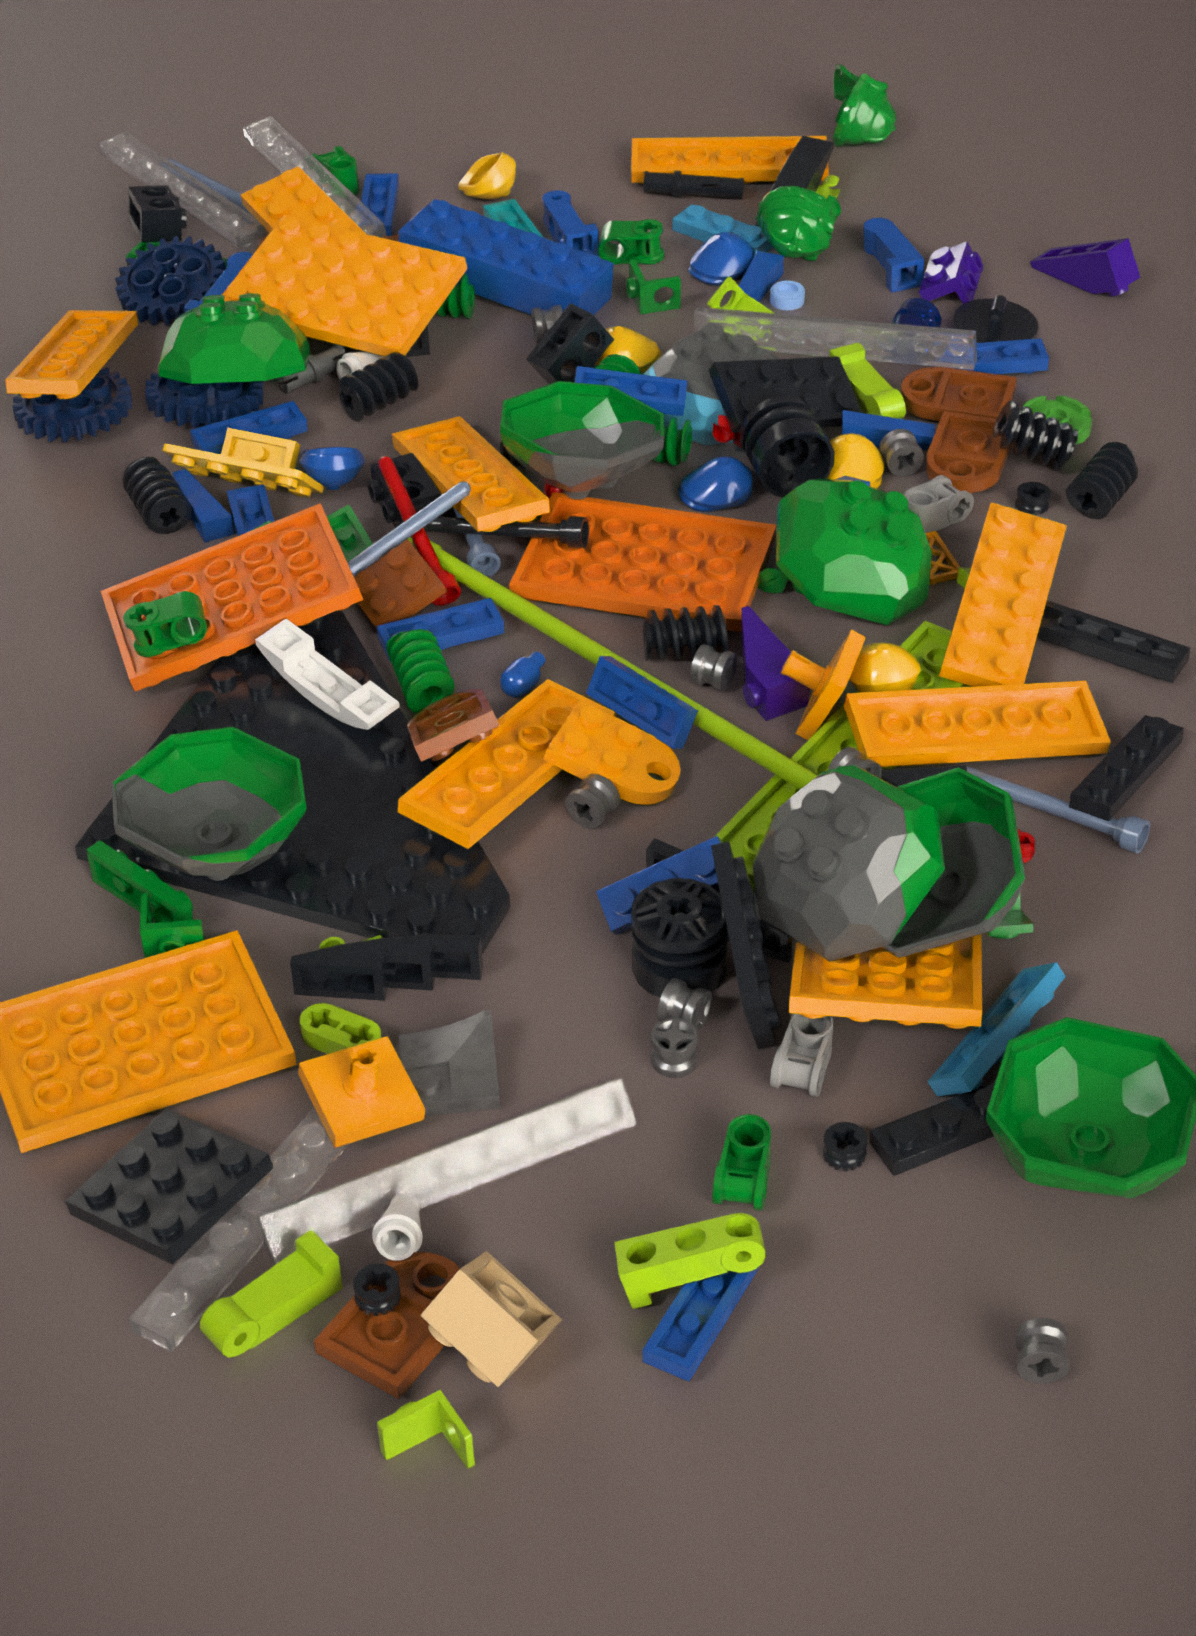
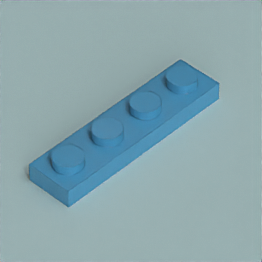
(1002, 1022)

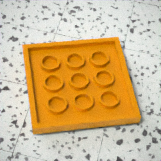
(919, 988)

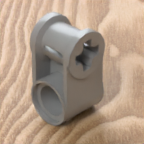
(939, 503)
(803, 1054)

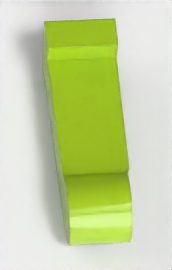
(870, 388)
(688, 1255)
(274, 1298)

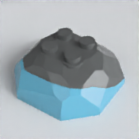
(690, 361)

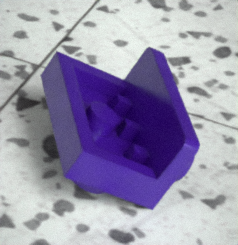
(952, 271)

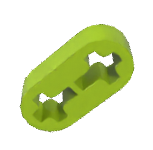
(343, 1029)

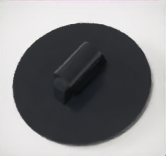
(996, 320)

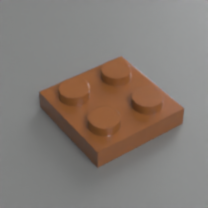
(397, 586)

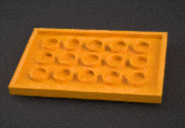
(349, 284)
(136, 1040)

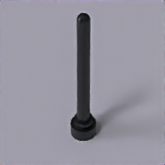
(571, 531)

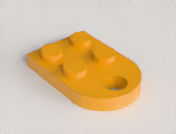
(621, 752)

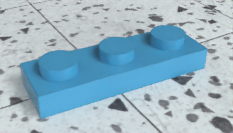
(702, 224)

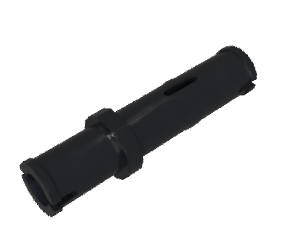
(692, 185)

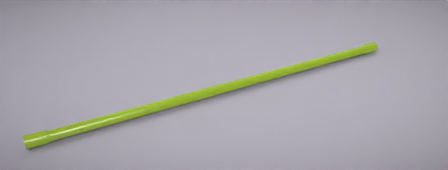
(591, 651)

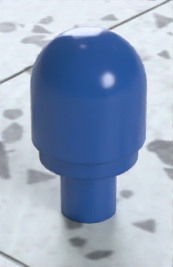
(522, 675)

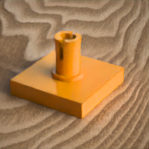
(825, 682)
(361, 1091)

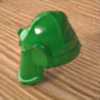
(864, 110)
(798, 221)

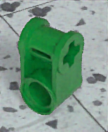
(342, 167)
(633, 242)
(168, 622)
(744, 1162)

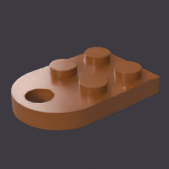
(941, 389)
(966, 448)
(450, 723)
(394, 1346)

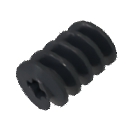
(377, 385)
(1036, 434)
(1103, 480)
(156, 495)
(684, 631)

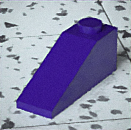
(1092, 266)
(762, 663)

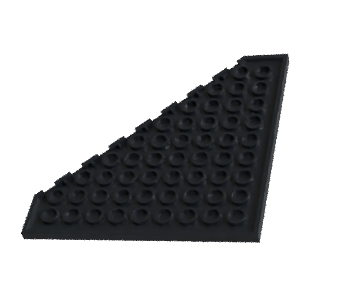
(351, 853)

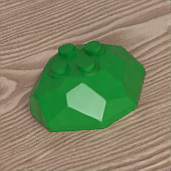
(233, 343)
(854, 549)
(1093, 1108)

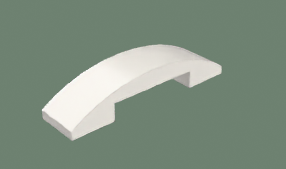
(322, 682)

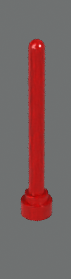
(420, 538)

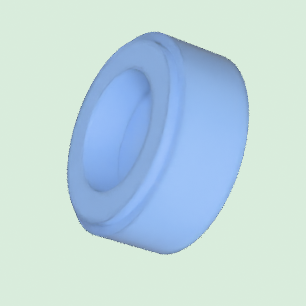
(787, 295)

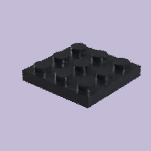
(169, 1185)

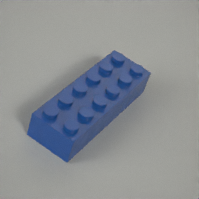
(512, 263)

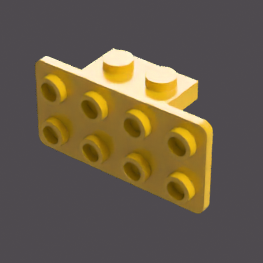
(250, 456)

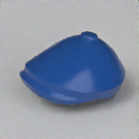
(721, 257)
(332, 465)
(717, 485)

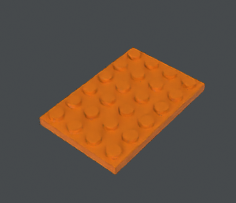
(646, 560)
(245, 589)

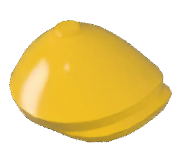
(489, 177)
(632, 345)
(857, 458)
(884, 668)

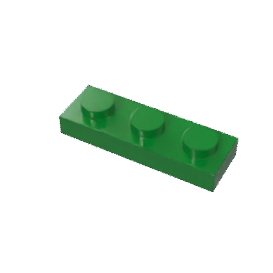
(127, 881)

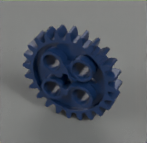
(167, 278)
(201, 402)
(95, 408)

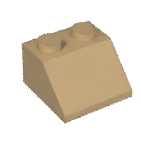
(489, 1319)

